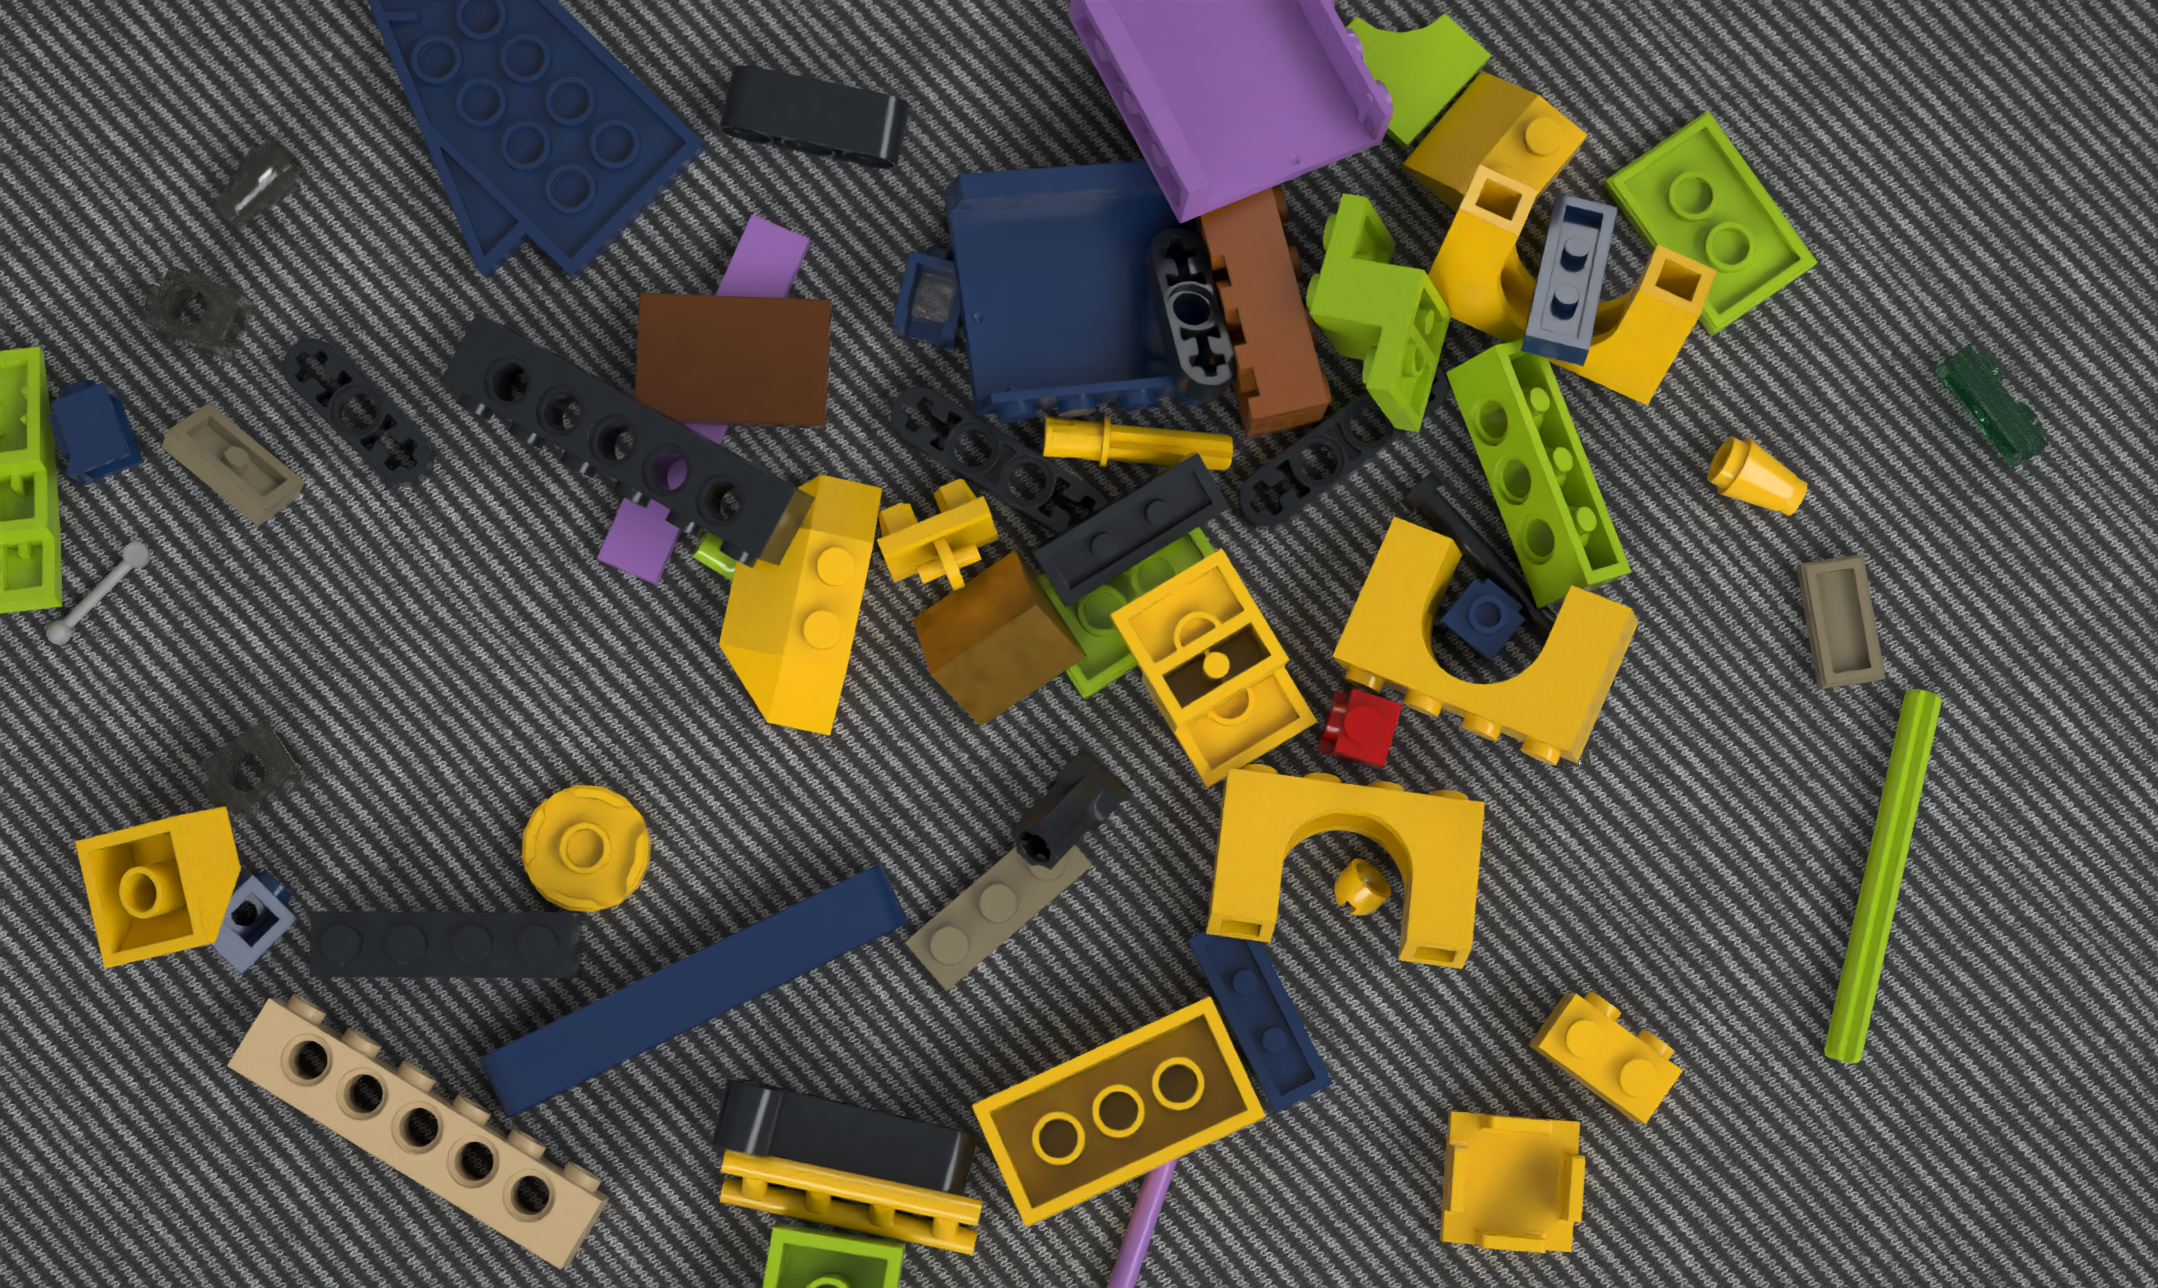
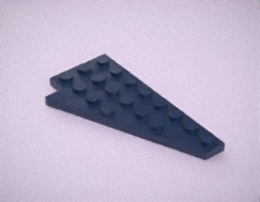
(532, 126)

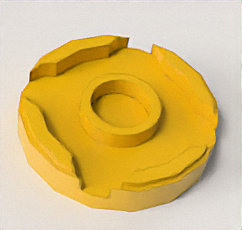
(586, 848)

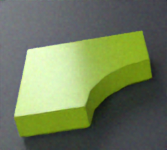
(1420, 70)

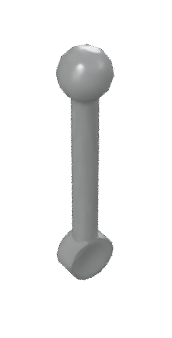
(134, 556)

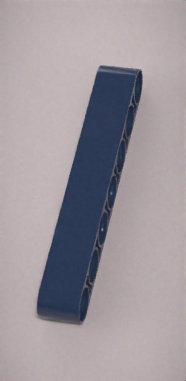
(693, 990)

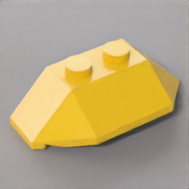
(796, 622)

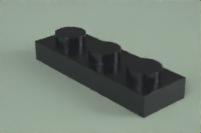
(1130, 528)

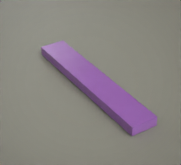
(760, 267)

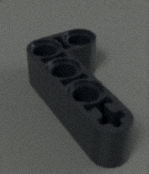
(843, 1136)

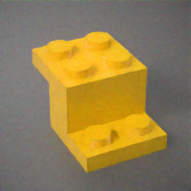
(1213, 667)

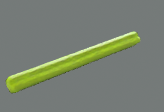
(1882, 876)

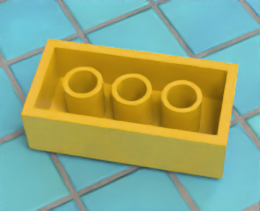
(1118, 1111)

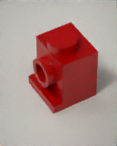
(1359, 728)

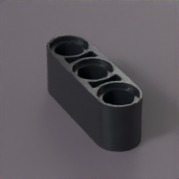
(814, 117)

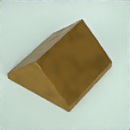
(996, 639)

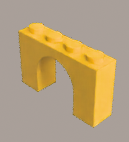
(1493, 292)
(1545, 706)
(1428, 837)

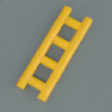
(881, 1194)

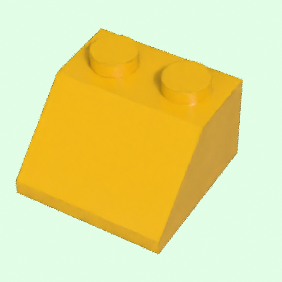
(1499, 129)
(160, 884)

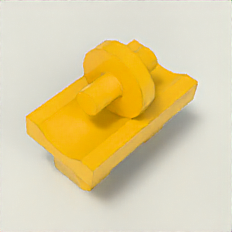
(940, 542)

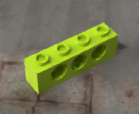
(1538, 472)

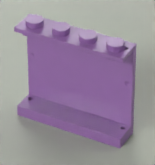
(1233, 91)

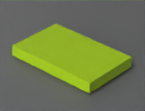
(1711, 207)
(1090, 616)

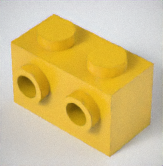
(1605, 1057)

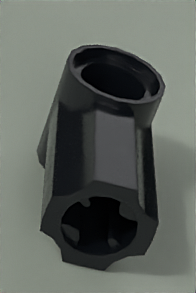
(1076, 801)

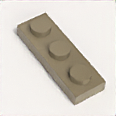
(991, 913)

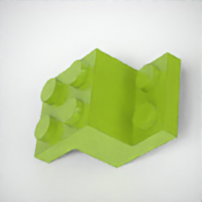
(1379, 311)

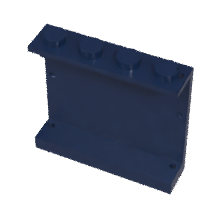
(1061, 288)

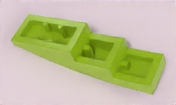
(27, 487)

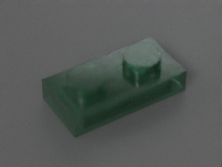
(1978, 388)

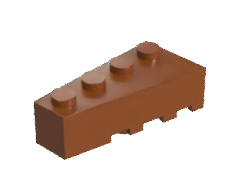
(1264, 314)

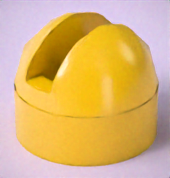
(1362, 887)

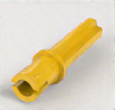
(1132, 443)

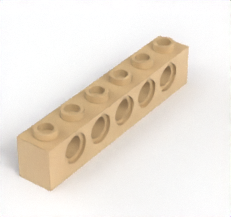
(272, 1060)

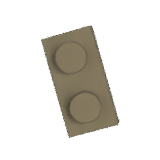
(233, 464)

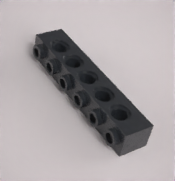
(494, 357)

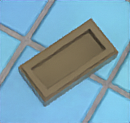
(1840, 622)

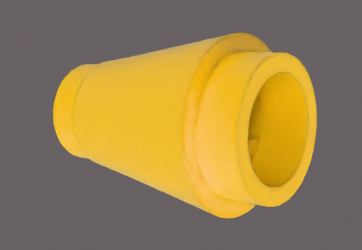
(1754, 476)

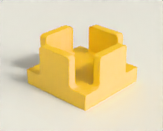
(1511, 1182)

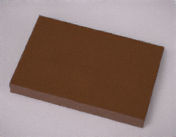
(734, 359)

